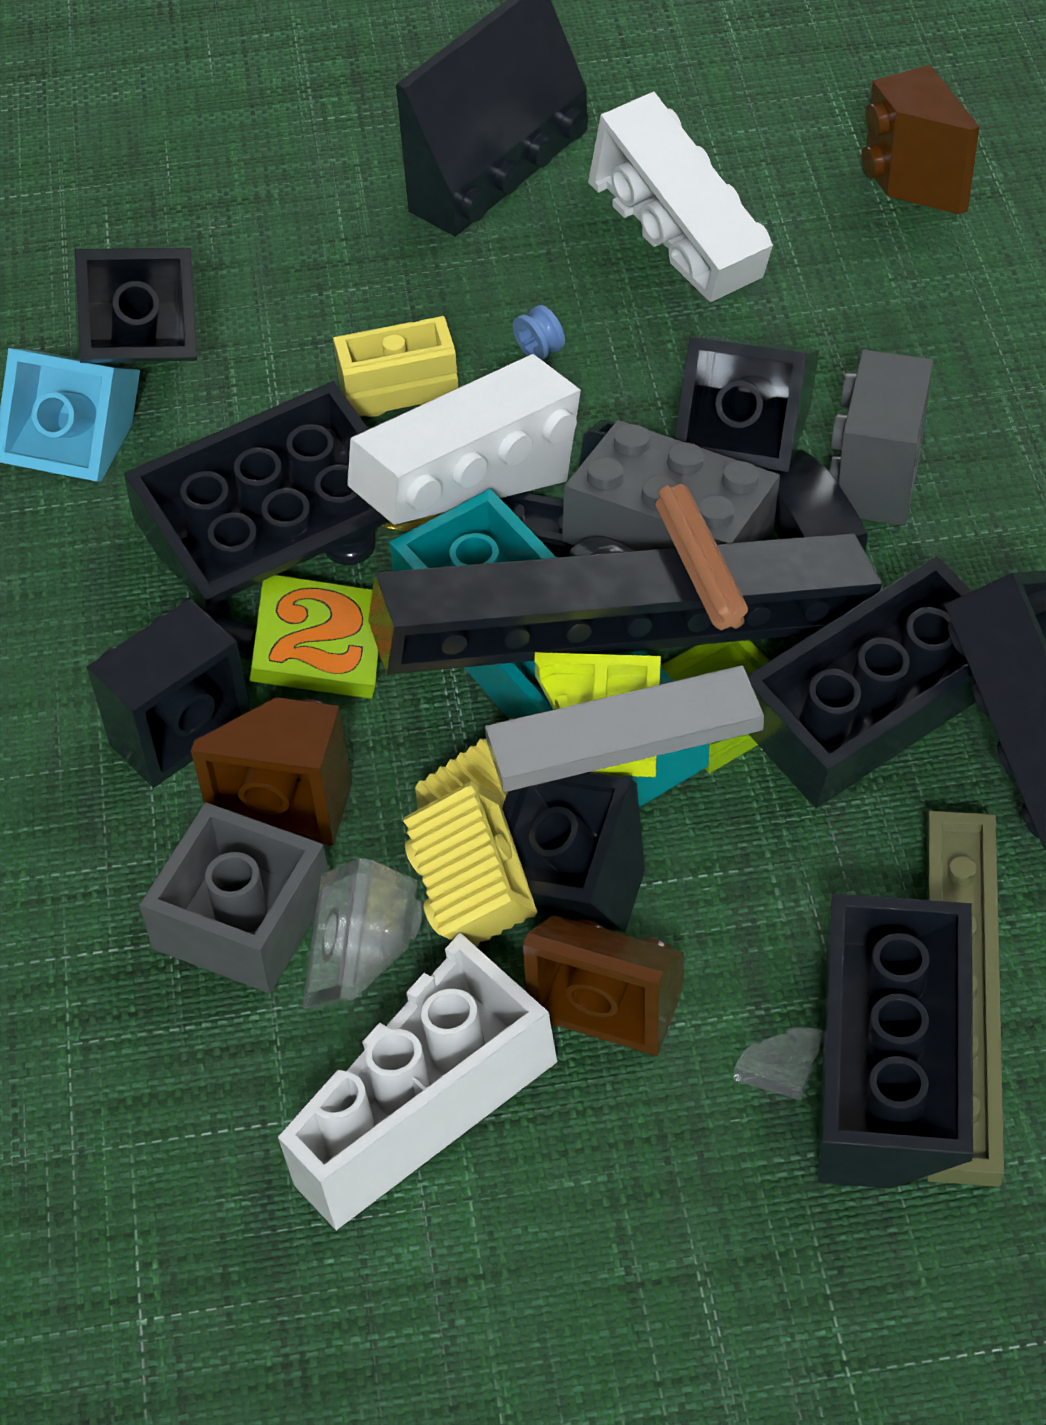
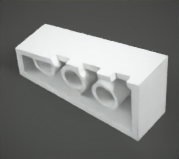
(678, 197)
(494, 433)
(419, 1085)

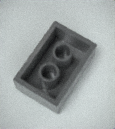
(621, 481)

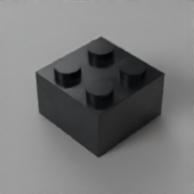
(168, 690)

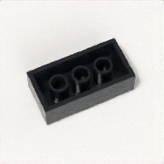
(865, 685)

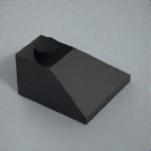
(580, 846)

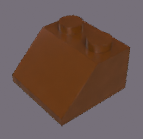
(920, 141)
(279, 767)
(604, 981)

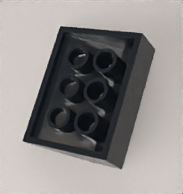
(488, 113)
(254, 495)

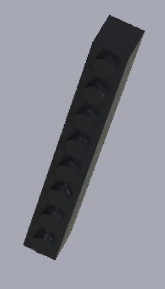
(608, 603)

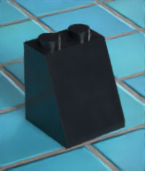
(134, 305)
(746, 398)

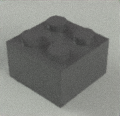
(881, 434)
(235, 897)

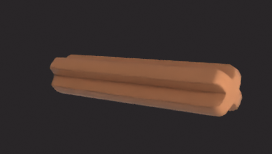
(701, 557)

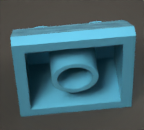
(64, 413)

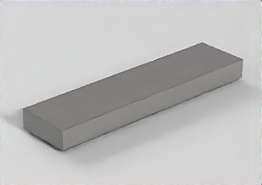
(623, 728)

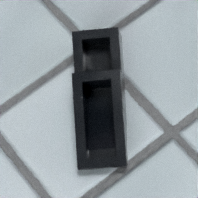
(813, 503)

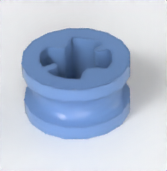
(538, 332)

